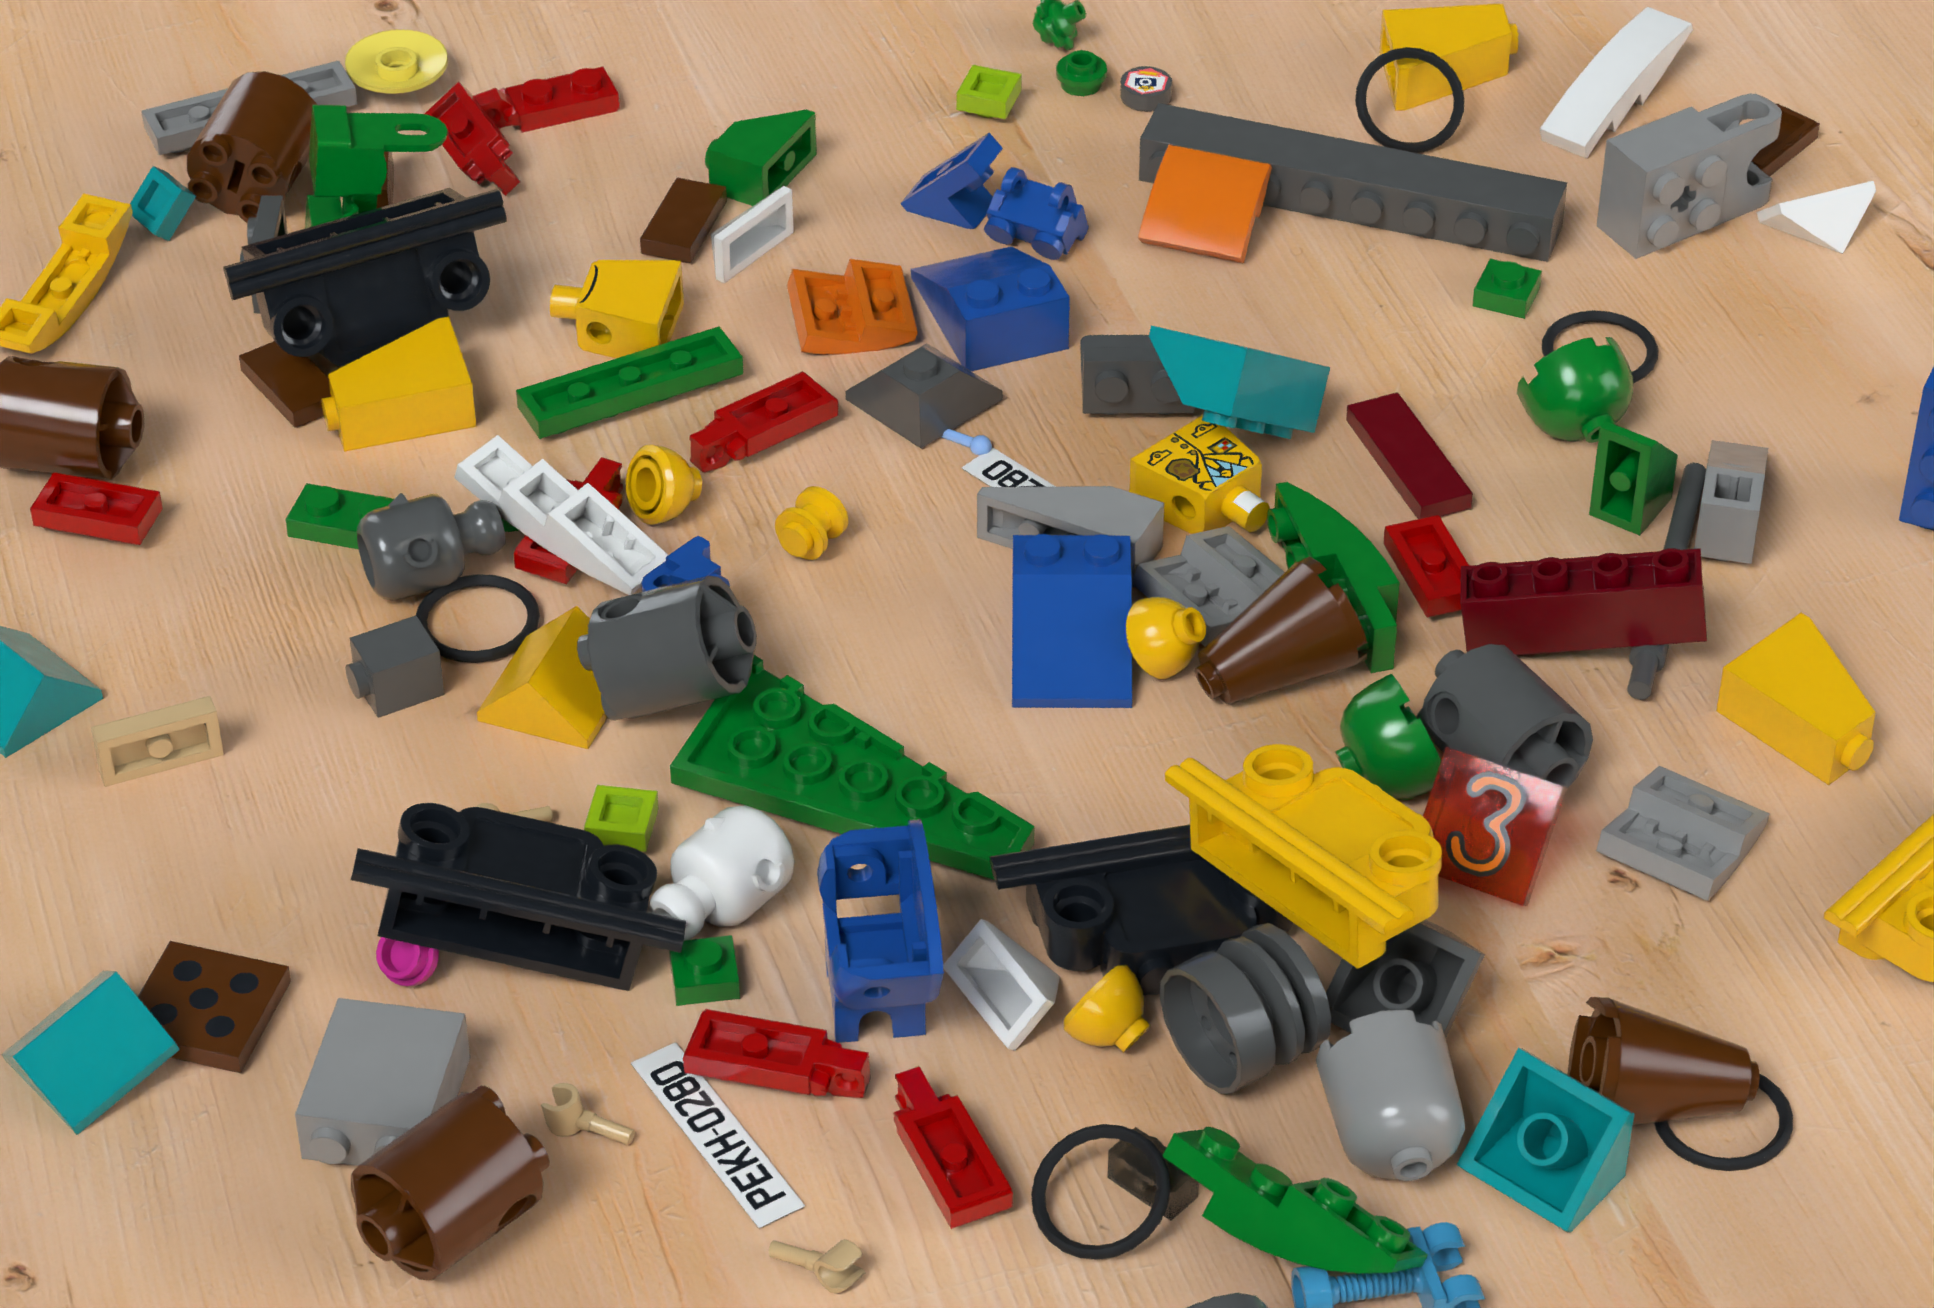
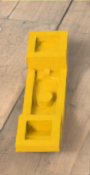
(71, 278)

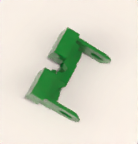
(350, 156)

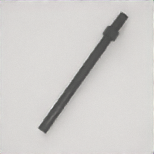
(1651, 658)

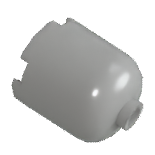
(1393, 1095)

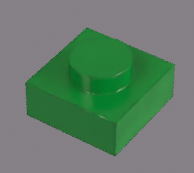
(1507, 288)
(705, 971)

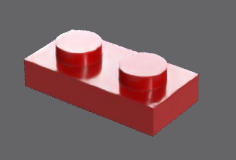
(96, 508)
(1427, 562)

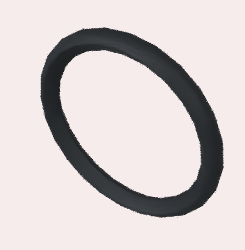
(1413, 53)
(1612, 318)
(482, 580)
(1738, 1163)
(1136, 1237)

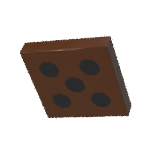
(213, 1002)

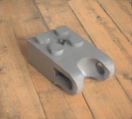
(1686, 173)

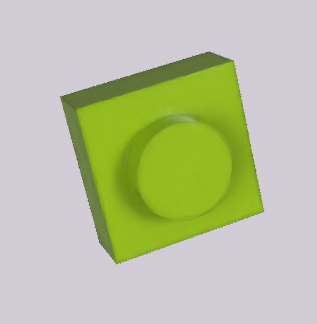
(988, 92)
(623, 816)

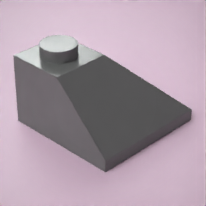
(923, 395)
(1419, 972)

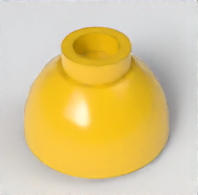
(660, 484)
(1163, 635)
(1109, 1012)

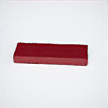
(1409, 456)

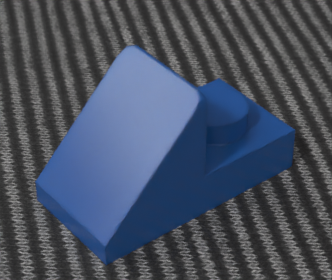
(955, 187)

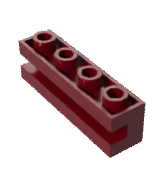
(1585, 602)

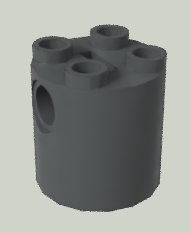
(669, 648)
(1505, 714)

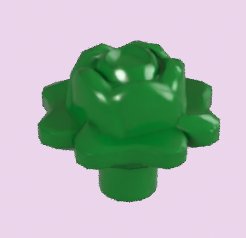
(1057, 22)

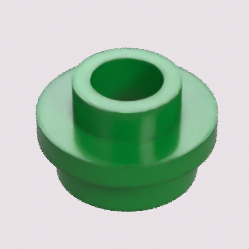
(1081, 73)

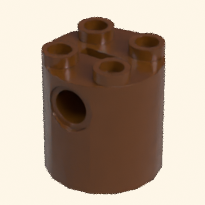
(251, 144)
(67, 418)
(447, 1185)

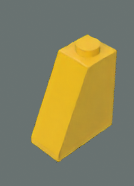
(1468, 37)
(402, 390)
(1799, 701)

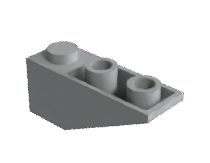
(1731, 501)

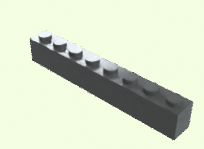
(1374, 183)

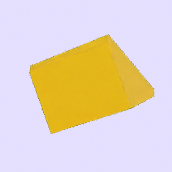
(547, 687)

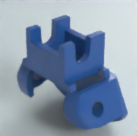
(881, 959)

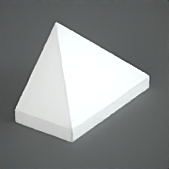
(1824, 217)
(752, 234)
(1002, 982)

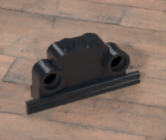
(369, 274)
(518, 894)
(1131, 902)

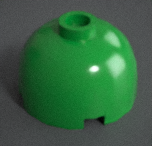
(1578, 390)
(1388, 741)

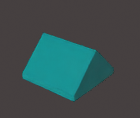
(36, 690)
(91, 1050)
(1549, 1142)

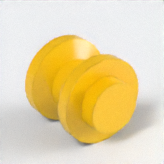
(809, 525)

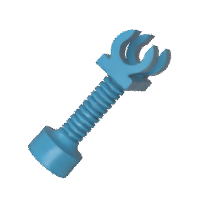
(1441, 1241)

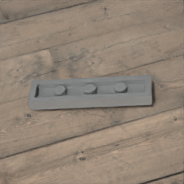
(179, 123)

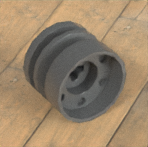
(1245, 1008)

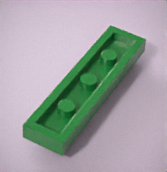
(629, 382)

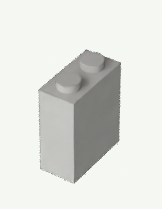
(378, 1077)

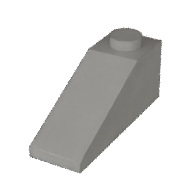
(1072, 512)

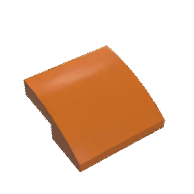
(1204, 203)
(853, 311)

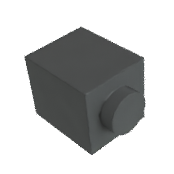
(395, 667)

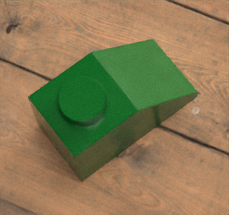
(762, 154)
(1630, 478)

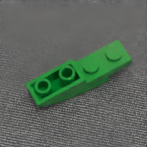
(1319, 531)
(1299, 1222)

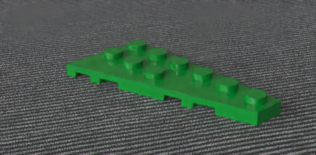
(837, 773)

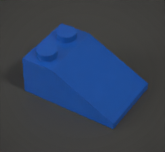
(996, 306)
(1071, 621)

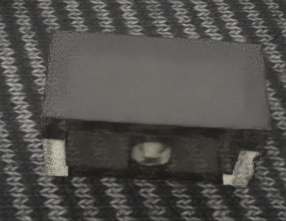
(1135, 1174)

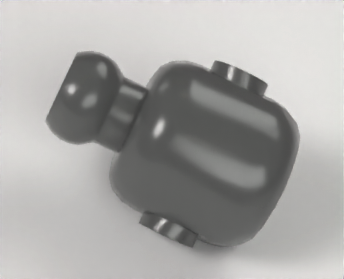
(422, 544)

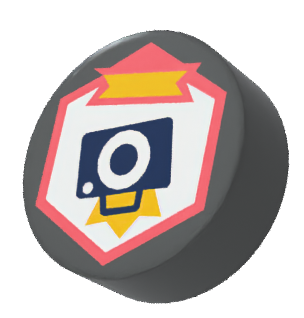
(1145, 88)

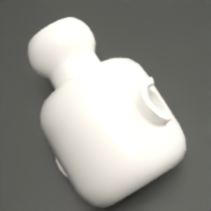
(726, 870)

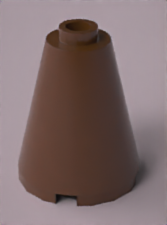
(1283, 638)
(1659, 1065)

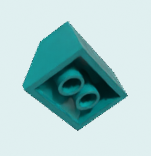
(1242, 384)

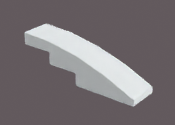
(1614, 80)
(558, 517)

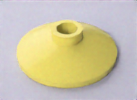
(396, 61)

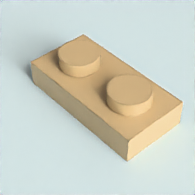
(157, 741)

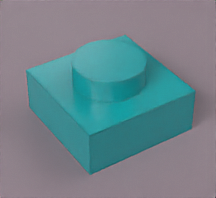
(161, 203)

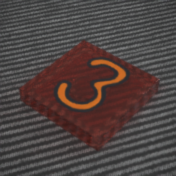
(1491, 824)

